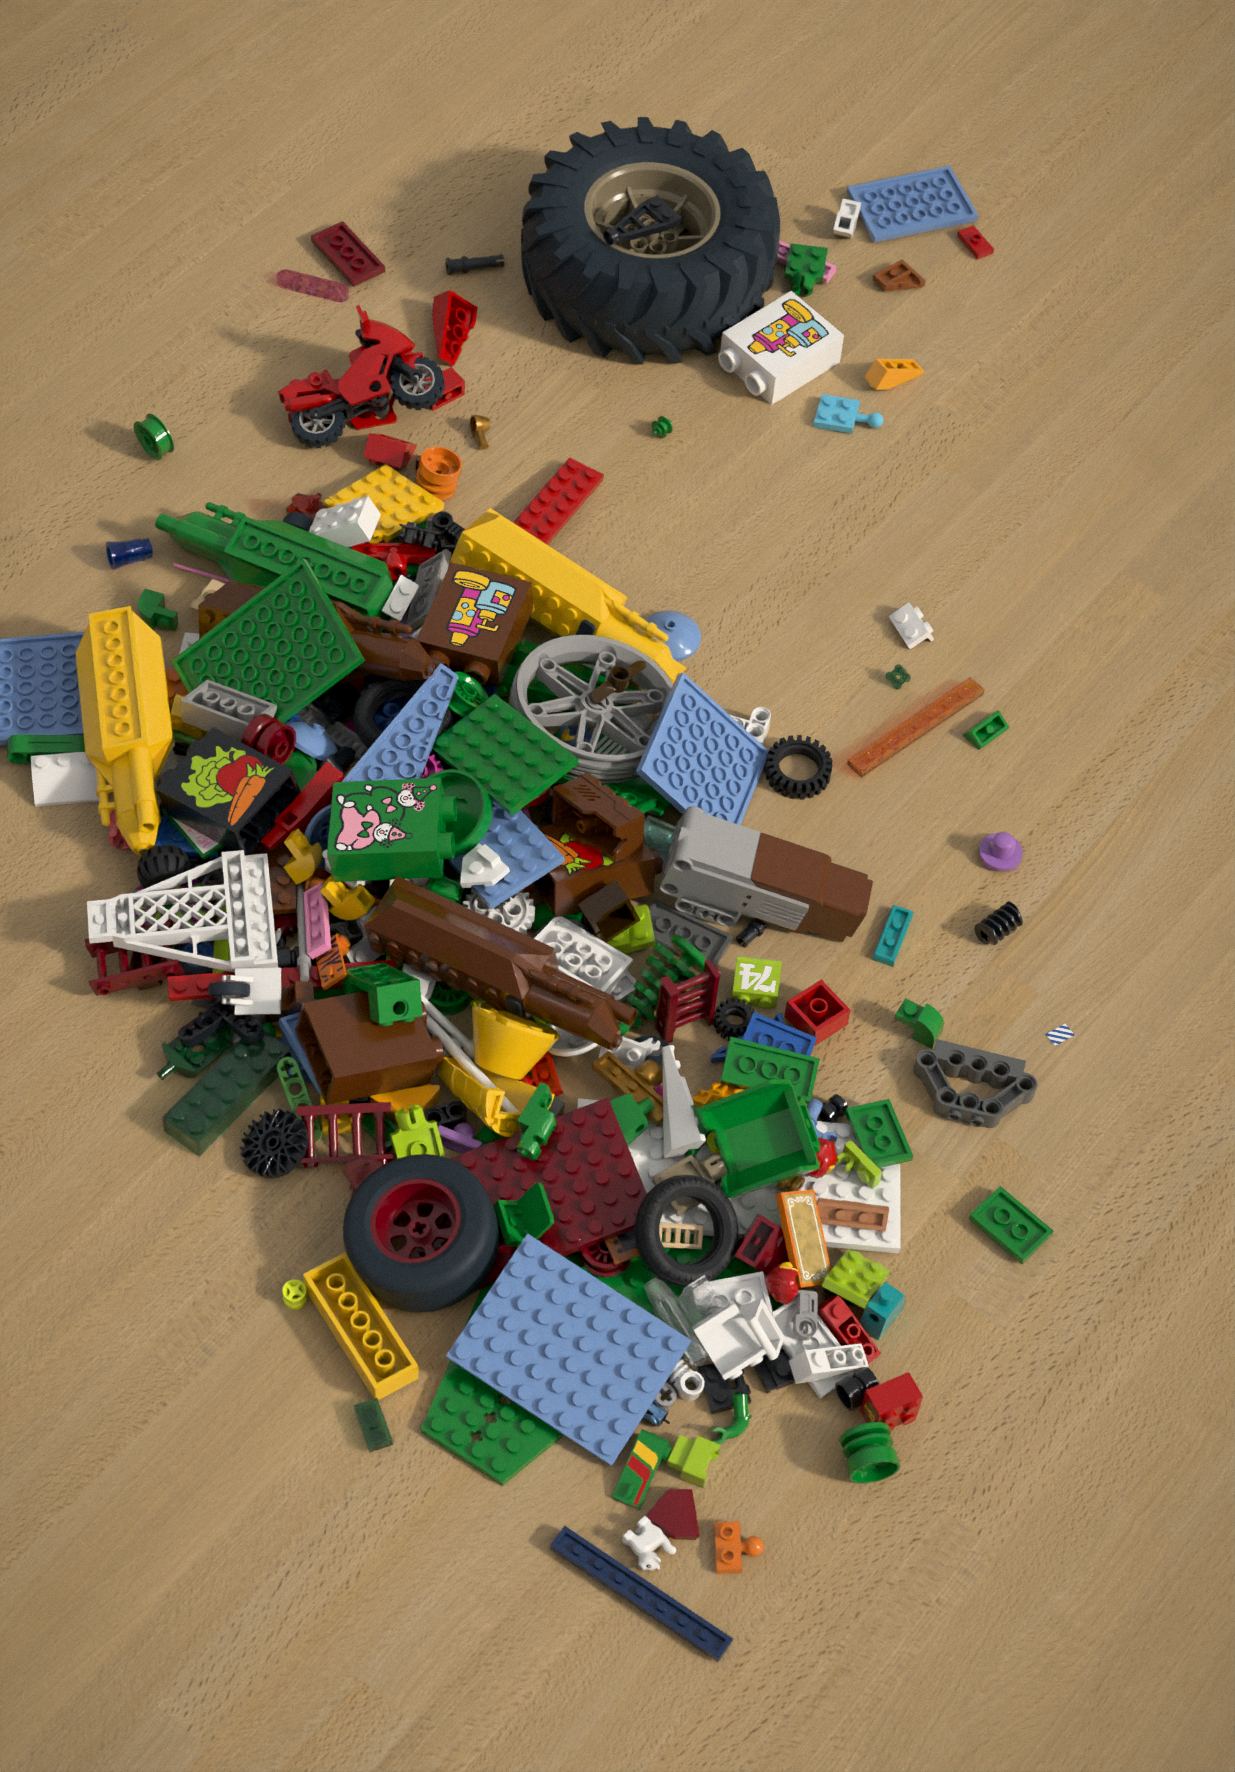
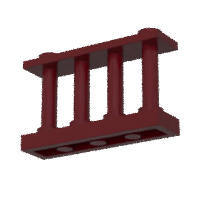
(126, 979)
(670, 998)
(355, 1112)

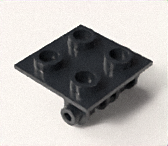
(428, 537)

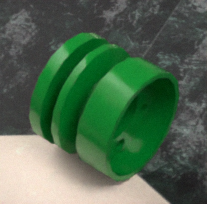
(869, 1452)

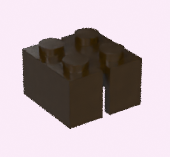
(609, 911)

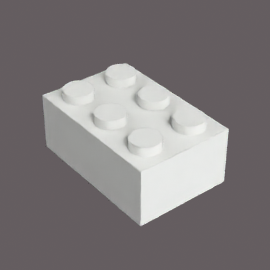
(347, 522)

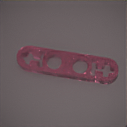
(312, 287)

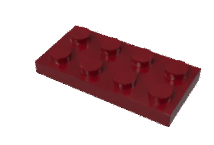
(348, 253)

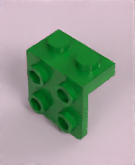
(523, 1217)

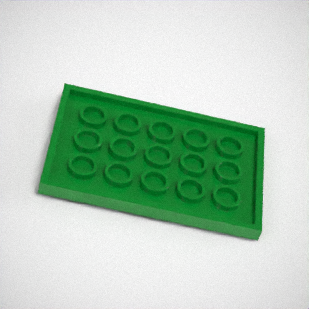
(504, 754)

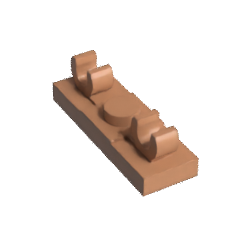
(853, 1214)

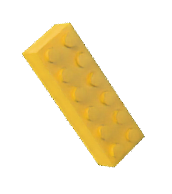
(360, 1327)

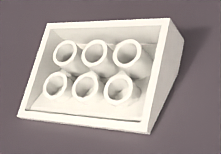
(584, 955)

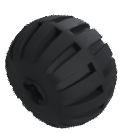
(161, 864)

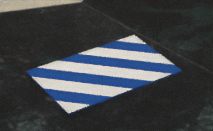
(1060, 1034)

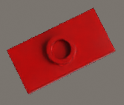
(975, 242)

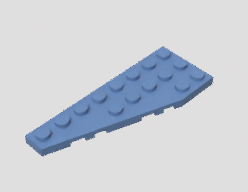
(409, 738)

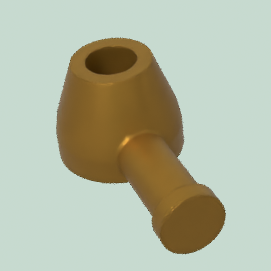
(479, 425)

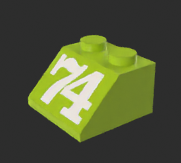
(756, 981)

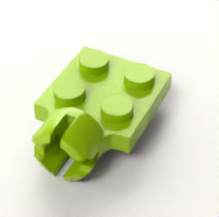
(415, 1134)

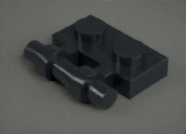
(718, 1390)

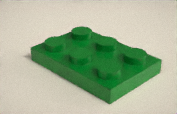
(879, 1133)
(1011, 1225)

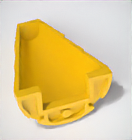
(487, 1101)

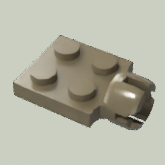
(705, 1168)

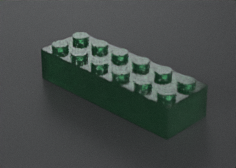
(225, 1093)

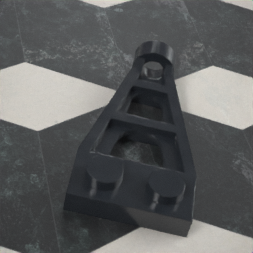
(656, 209)

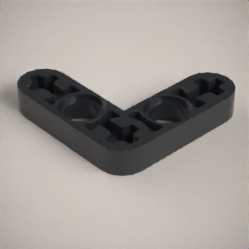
(191, 1036)

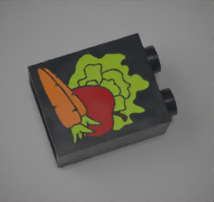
(227, 791)

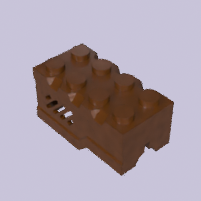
(598, 817)

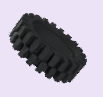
(801, 787)

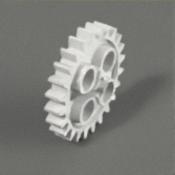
(520, 905)

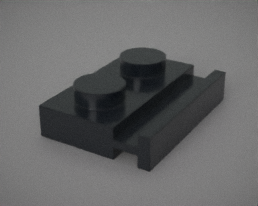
(776, 1372)

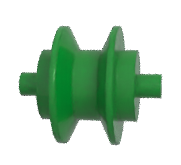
(662, 427)

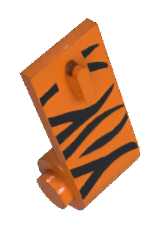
(331, 963)

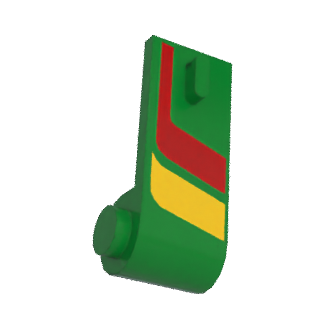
(641, 1467)

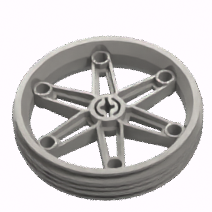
(604, 654)

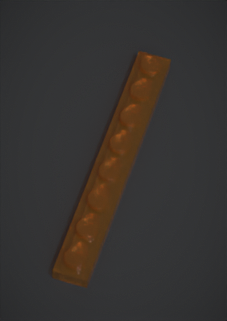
(915, 727)

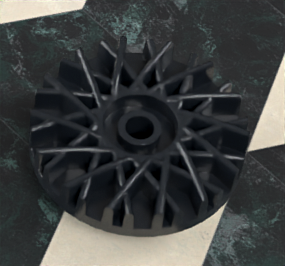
(275, 1144)

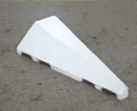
(679, 1123)

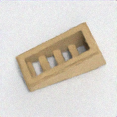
(697, 1240)

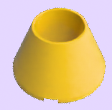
(507, 1042)

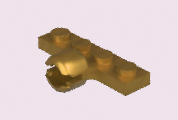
(638, 1081)

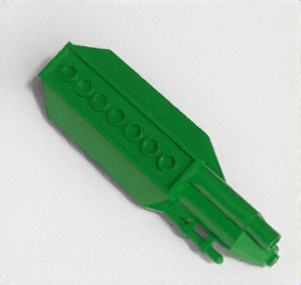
(267, 548)

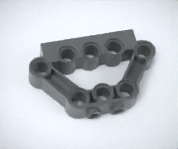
(989, 1064)

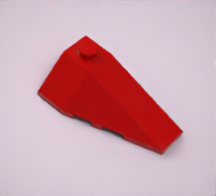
(452, 321)

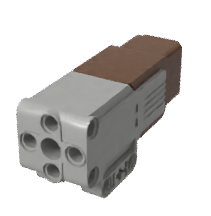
(736, 871)

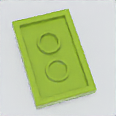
(856, 1278)

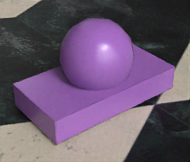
(460, 1138)

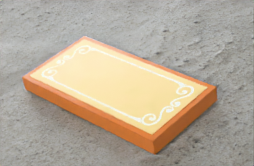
(804, 1236)

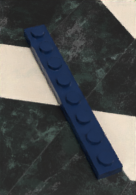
(641, 1593)

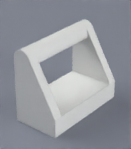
(763, 1327)

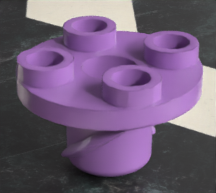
(1000, 852)

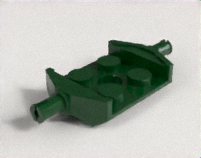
(191, 1063)

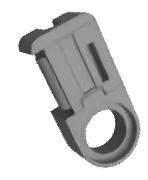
(806, 1312)

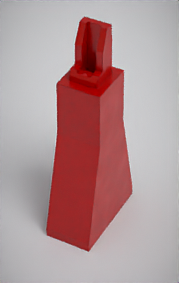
(306, 805)

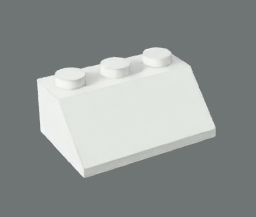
(63, 779)

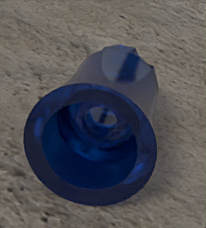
(128, 552)

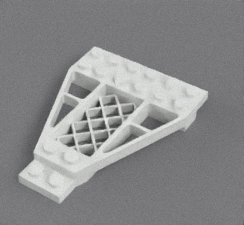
(248, 915)

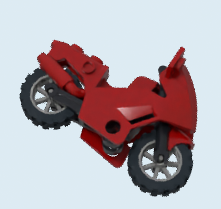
(362, 392)

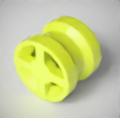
(294, 1288)

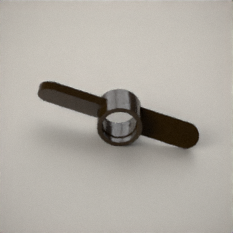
(616, 681)

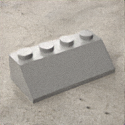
(222, 708)

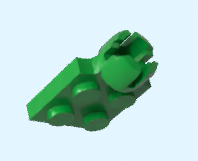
(805, 267)

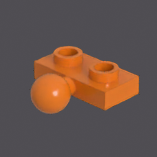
(729, 1547)

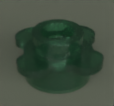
(904, 676)

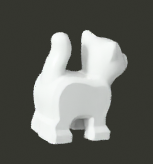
(649, 1539)

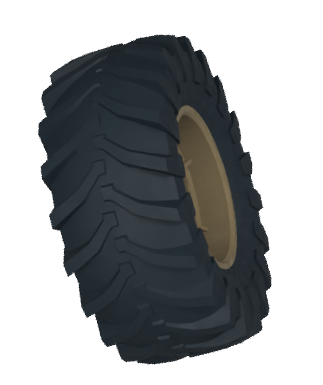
(661, 288)

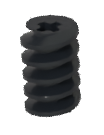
(999, 924)

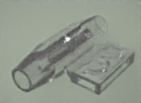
(682, 1313)

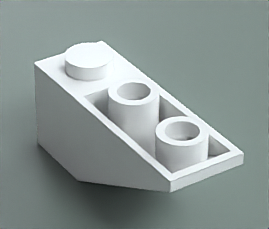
(827, 1362)

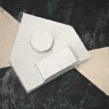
(482, 867)

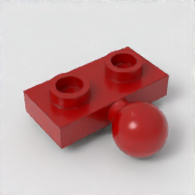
(546, 1073)

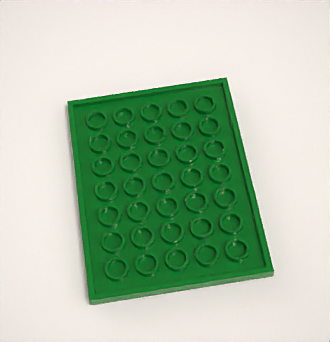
(276, 646)

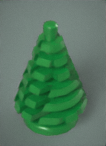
(676, 970)

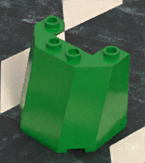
(761, 1136)

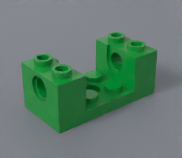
(385, 988)

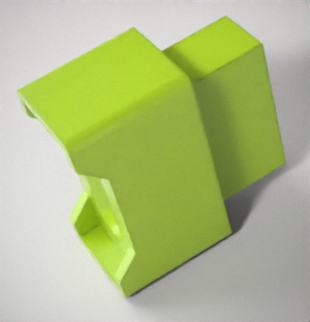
(693, 1458)

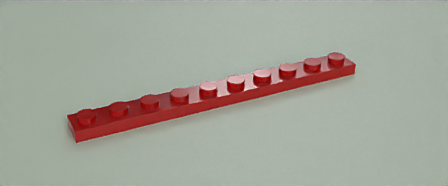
(196, 986)

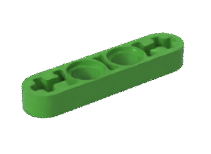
(303, 1097)

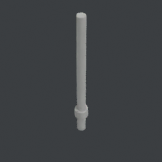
(303, 960)

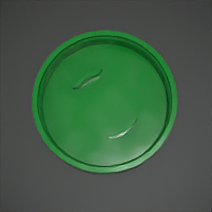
(473, 808)

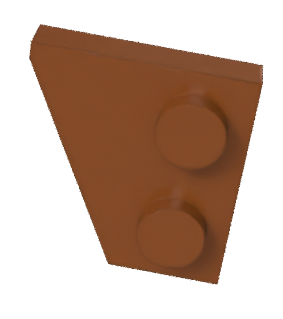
(898, 277)

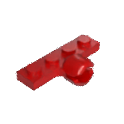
(396, 555)

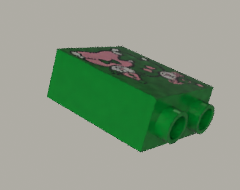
(390, 829)

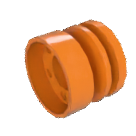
(439, 472)

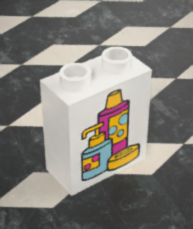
(780, 348)

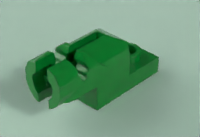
(536, 1123)

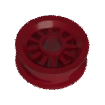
(592, 1257)

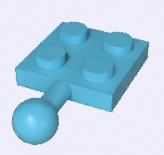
(841, 413)

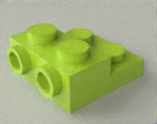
(637, 936)

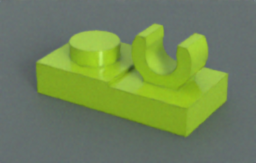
(864, 1167)

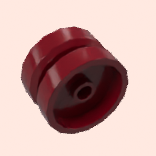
(270, 737)

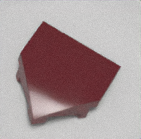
(676, 1515)

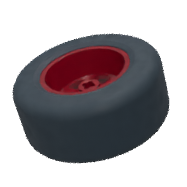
(402, 1190)

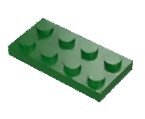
(756, 1063)

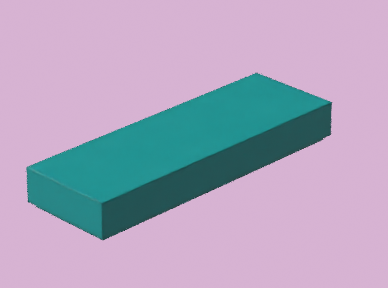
(893, 935)

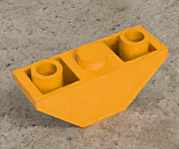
(424, 1096)

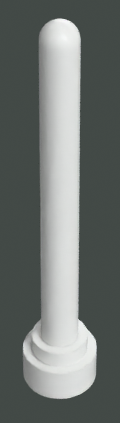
(449, 1027)

